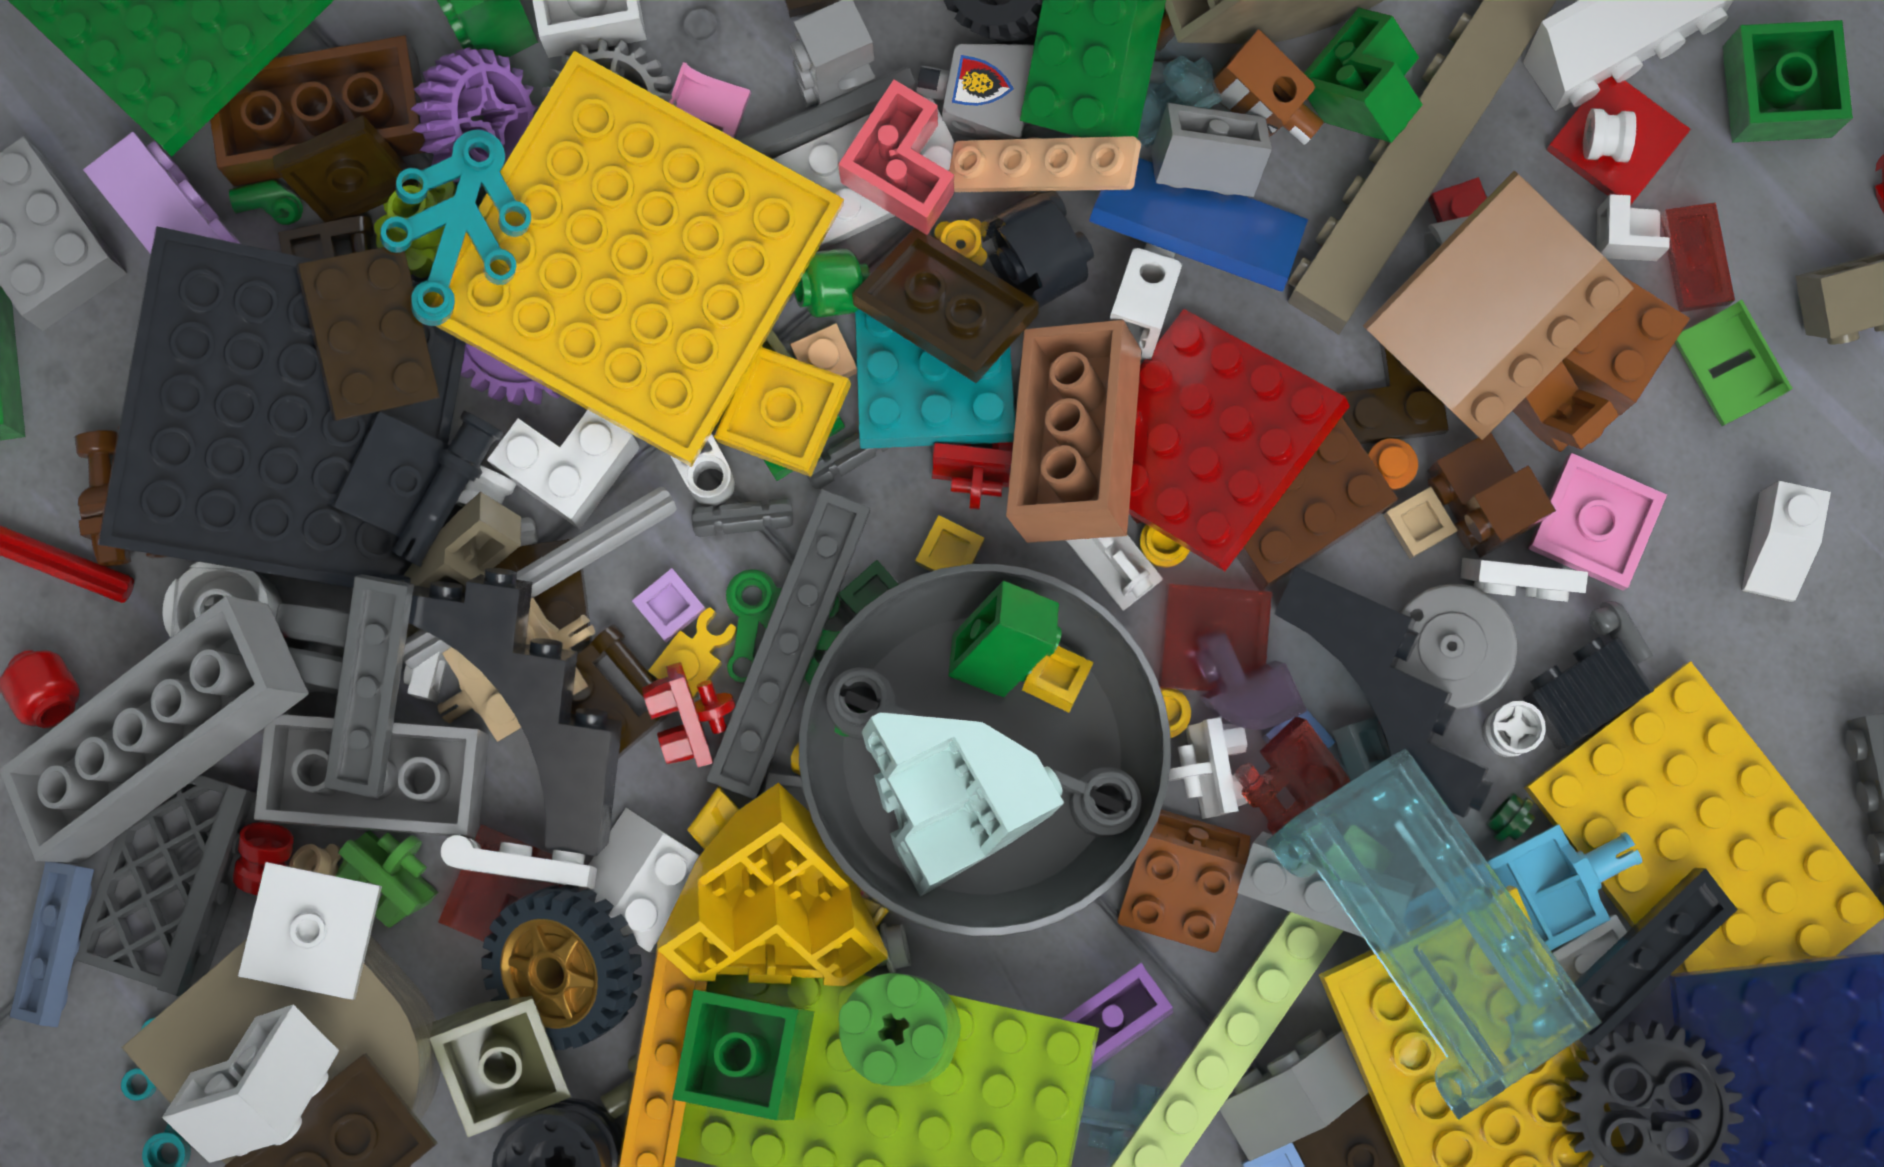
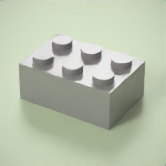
(47, 243)

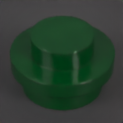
(1511, 818)

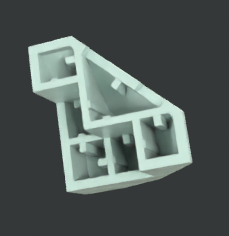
(955, 791)

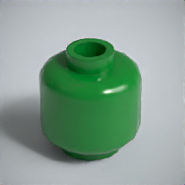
(830, 283)

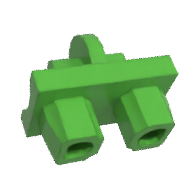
(394, 868)

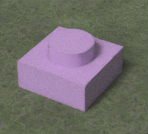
(669, 605)

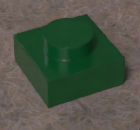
(867, 587)

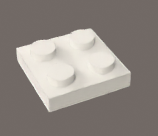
(1539, 581)

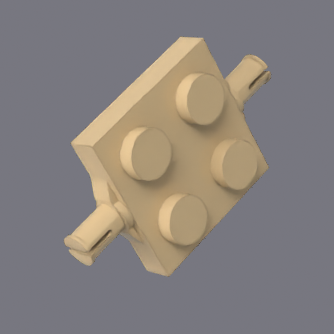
(480, 693)

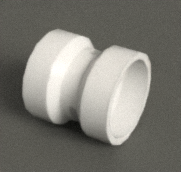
(1524, 727)

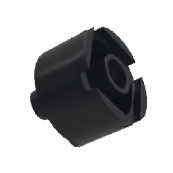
(1038, 247)

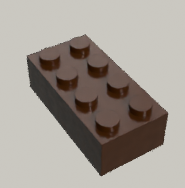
(315, 93)

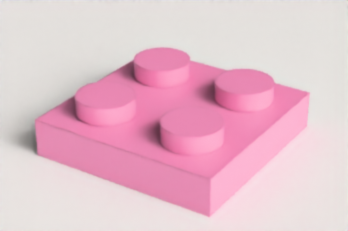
(1598, 521)

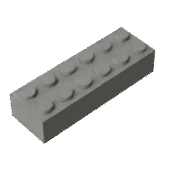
(153, 731)

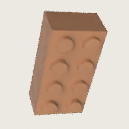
(1074, 432)

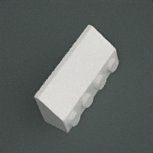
(1611, 39)

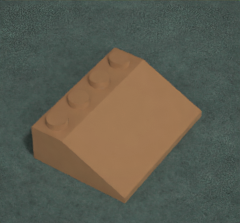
(1498, 305)

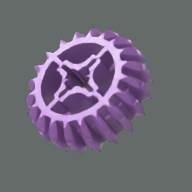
(471, 86)

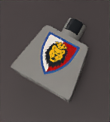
(981, 89)

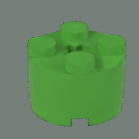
(868, 1026)

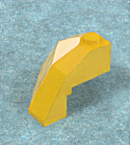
(771, 904)

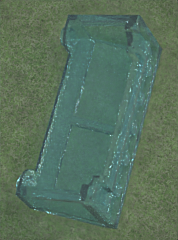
(1439, 928)

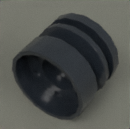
(570, 1125)

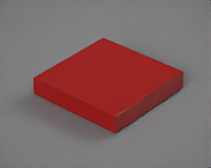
(1655, 140)

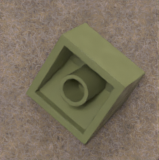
(497, 1062)

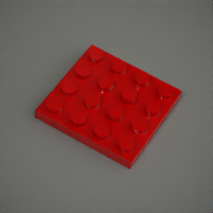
(1220, 437)

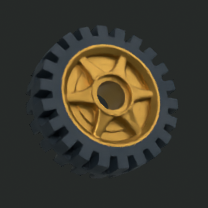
(569, 931)

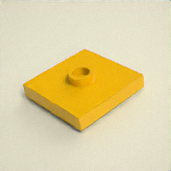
(783, 411)

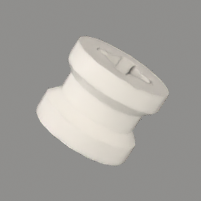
(1609, 135)
(489, 483)

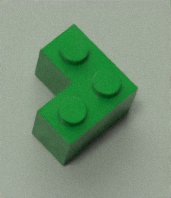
(1363, 77)

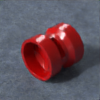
(257, 845)

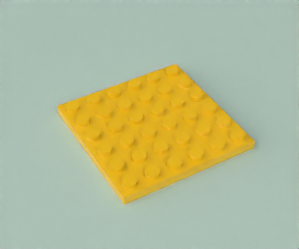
(643, 261)

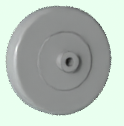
(1462, 643)

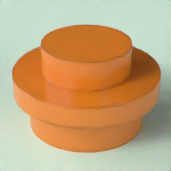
(1395, 462)

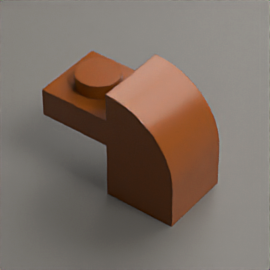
(1563, 413)

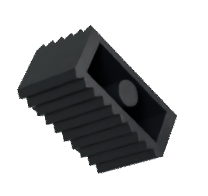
(1588, 692)

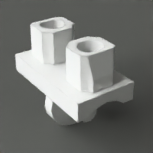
(1207, 766)

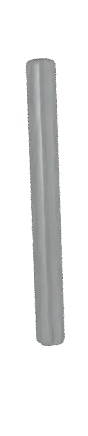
(568, 559)

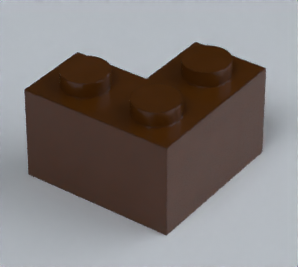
(1488, 495)

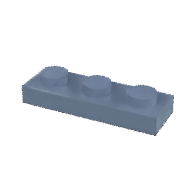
(52, 944)

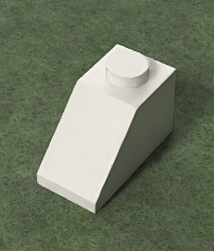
(1784, 539)

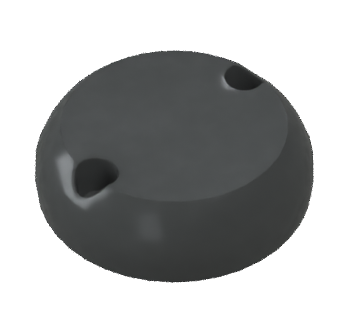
(1109, 738)

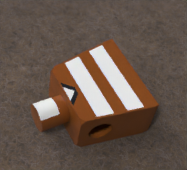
(1268, 85)

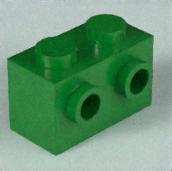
(1004, 639)

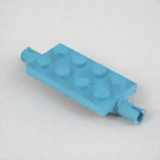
(1562, 884)

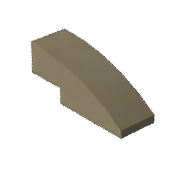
(468, 544)

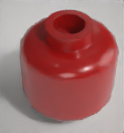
(39, 688)

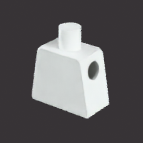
(1146, 295)

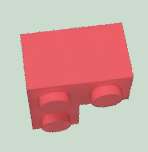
(887, 159)

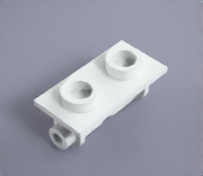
(1117, 567)

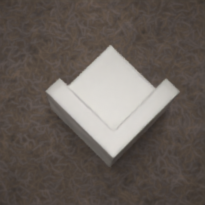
(1629, 231)

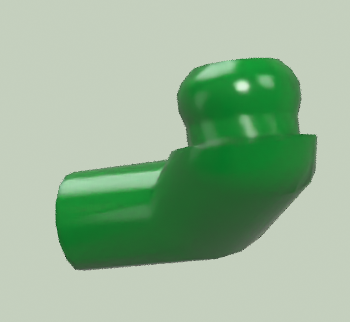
(270, 197)

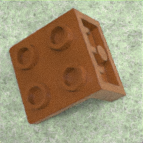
(1186, 881)

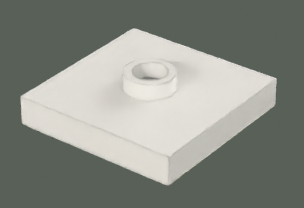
(310, 931)

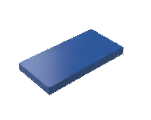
(1205, 226)

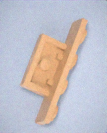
(1045, 164)

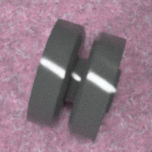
(323, 637)

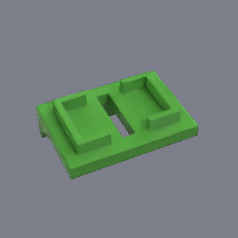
(1744, 386)

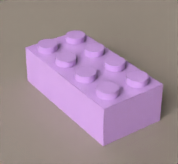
(153, 192)

